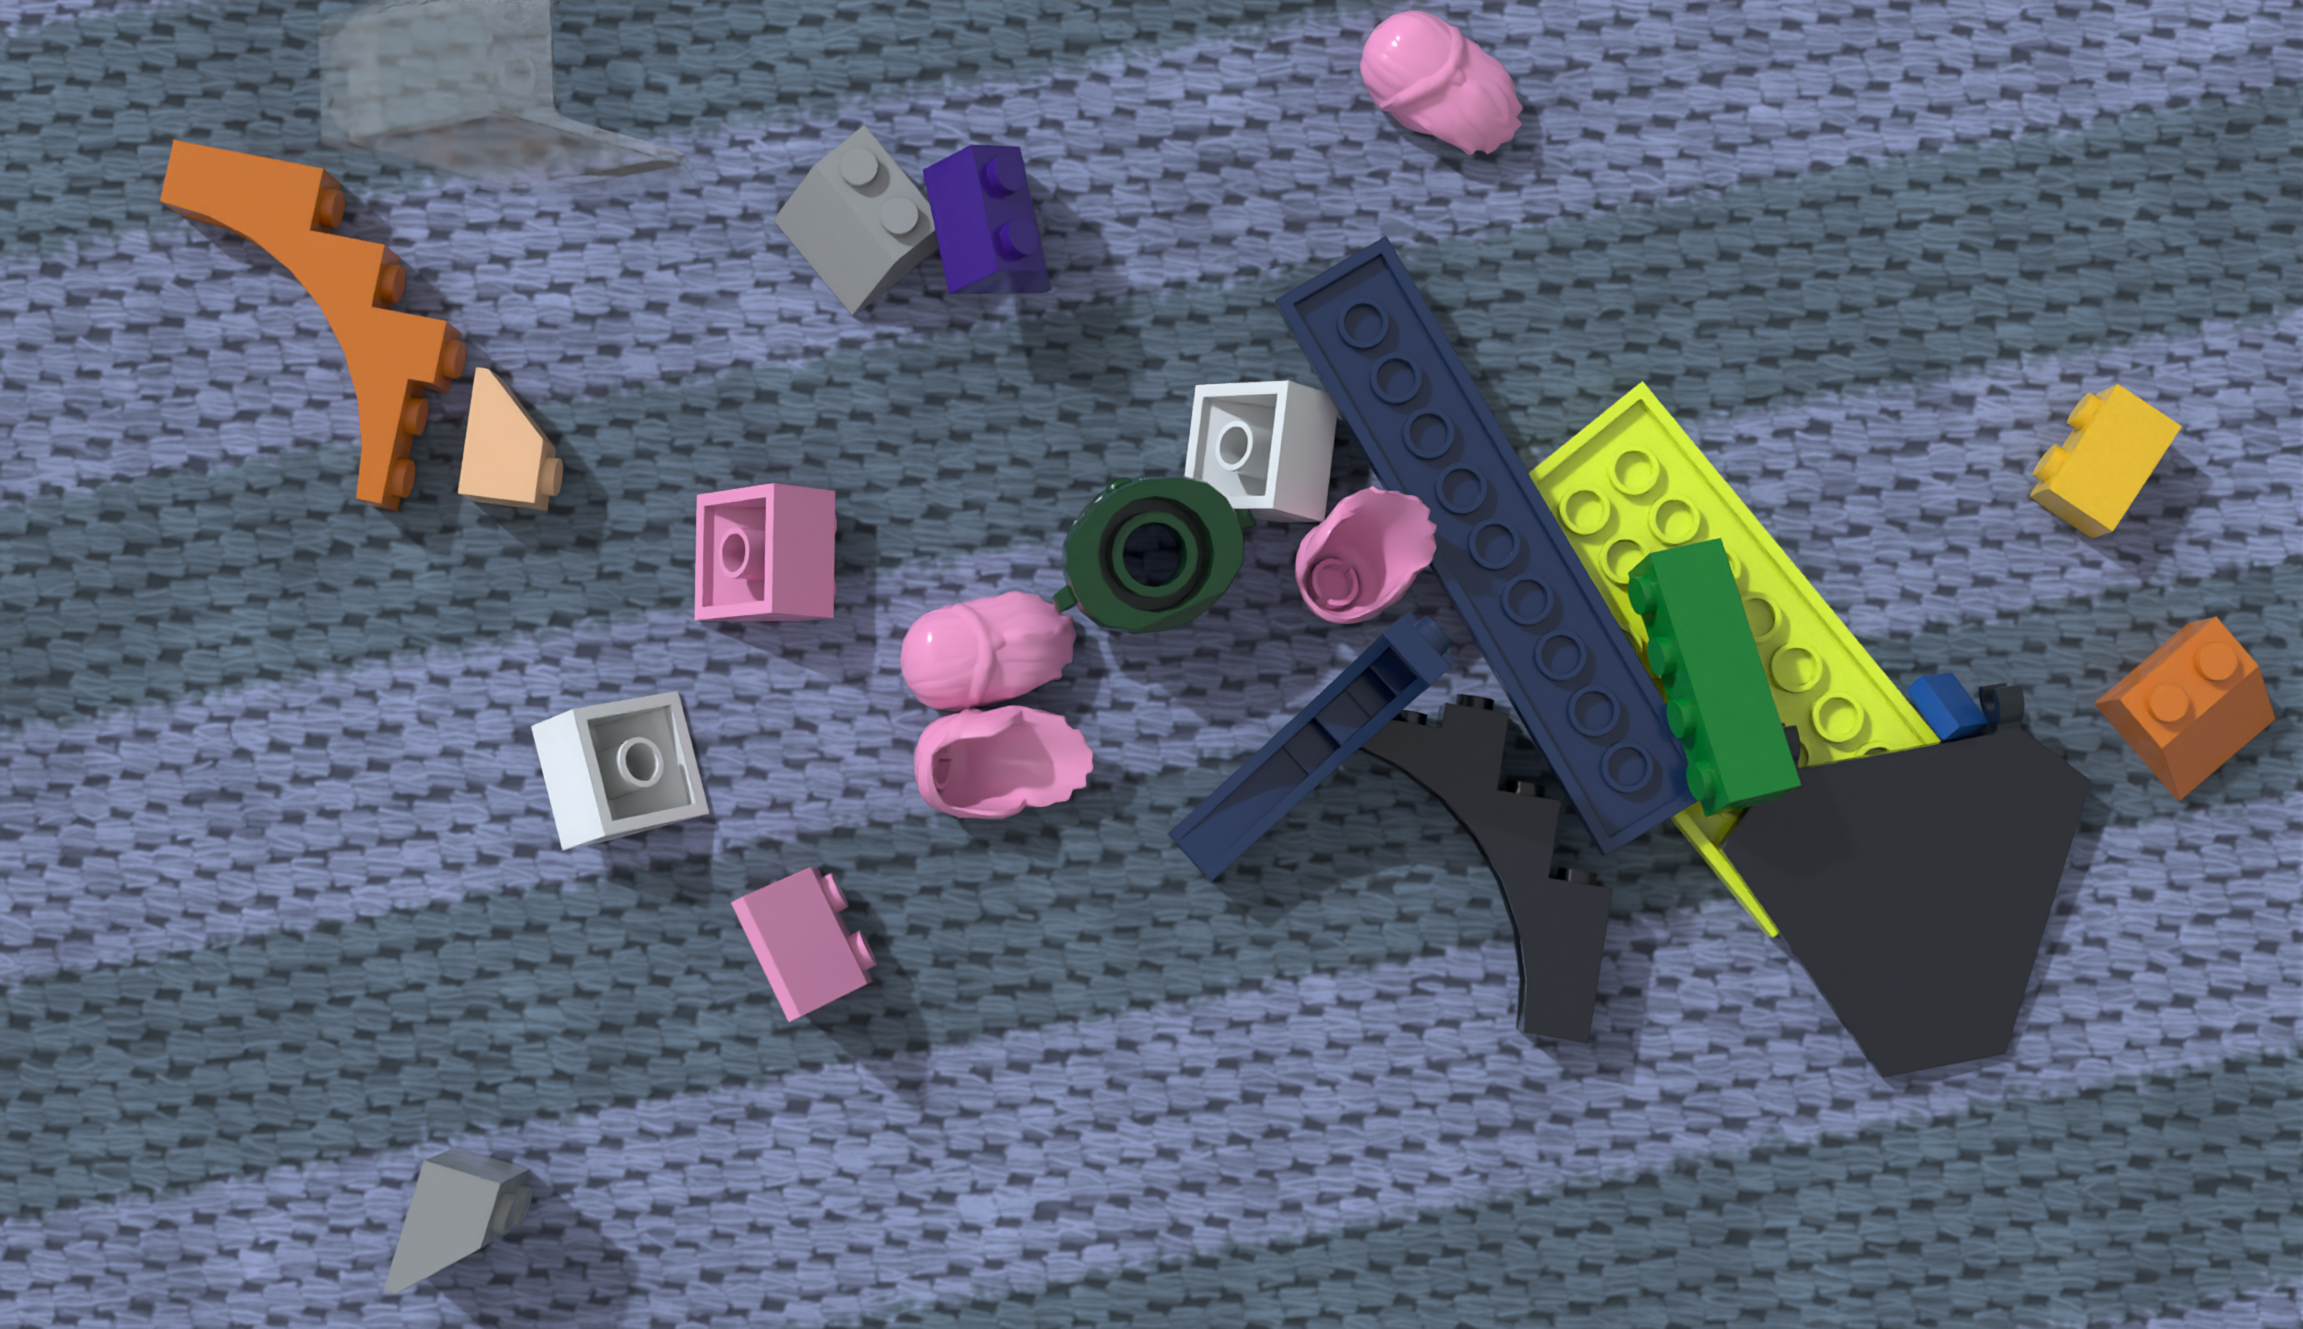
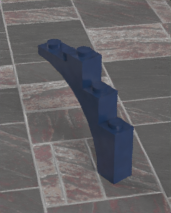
(1314, 743)

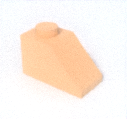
(505, 450)

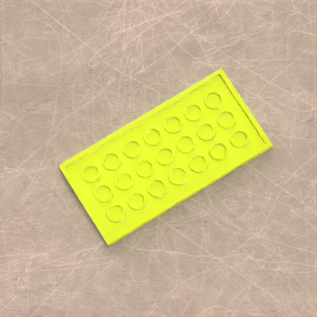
(1645, 487)

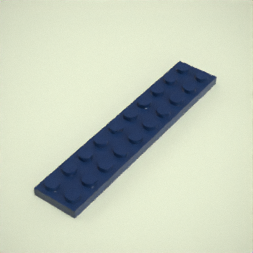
(1495, 544)

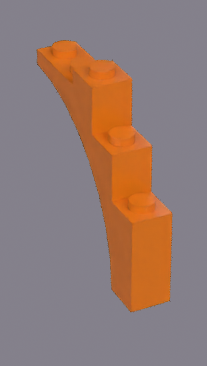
(353, 281)

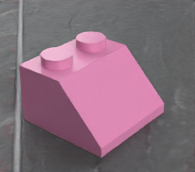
(765, 554)
(805, 941)

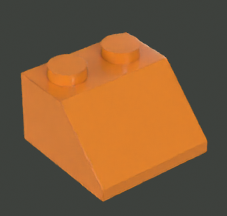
(2190, 705)

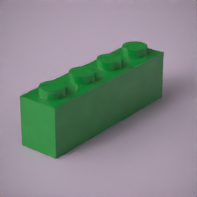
(1712, 678)

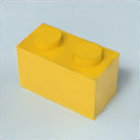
(2103, 460)

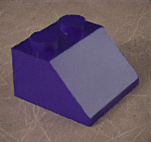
(986, 222)

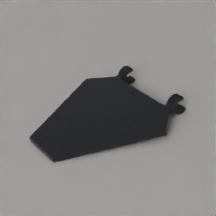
(1918, 883)

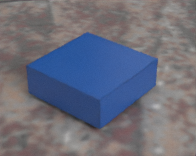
(1947, 706)

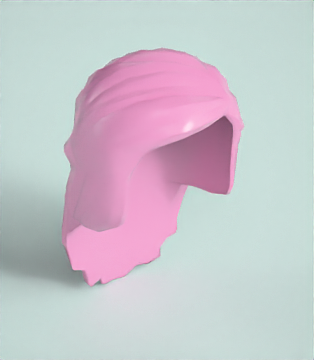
(1440, 82)
(1364, 555)
(985, 651)
(999, 762)

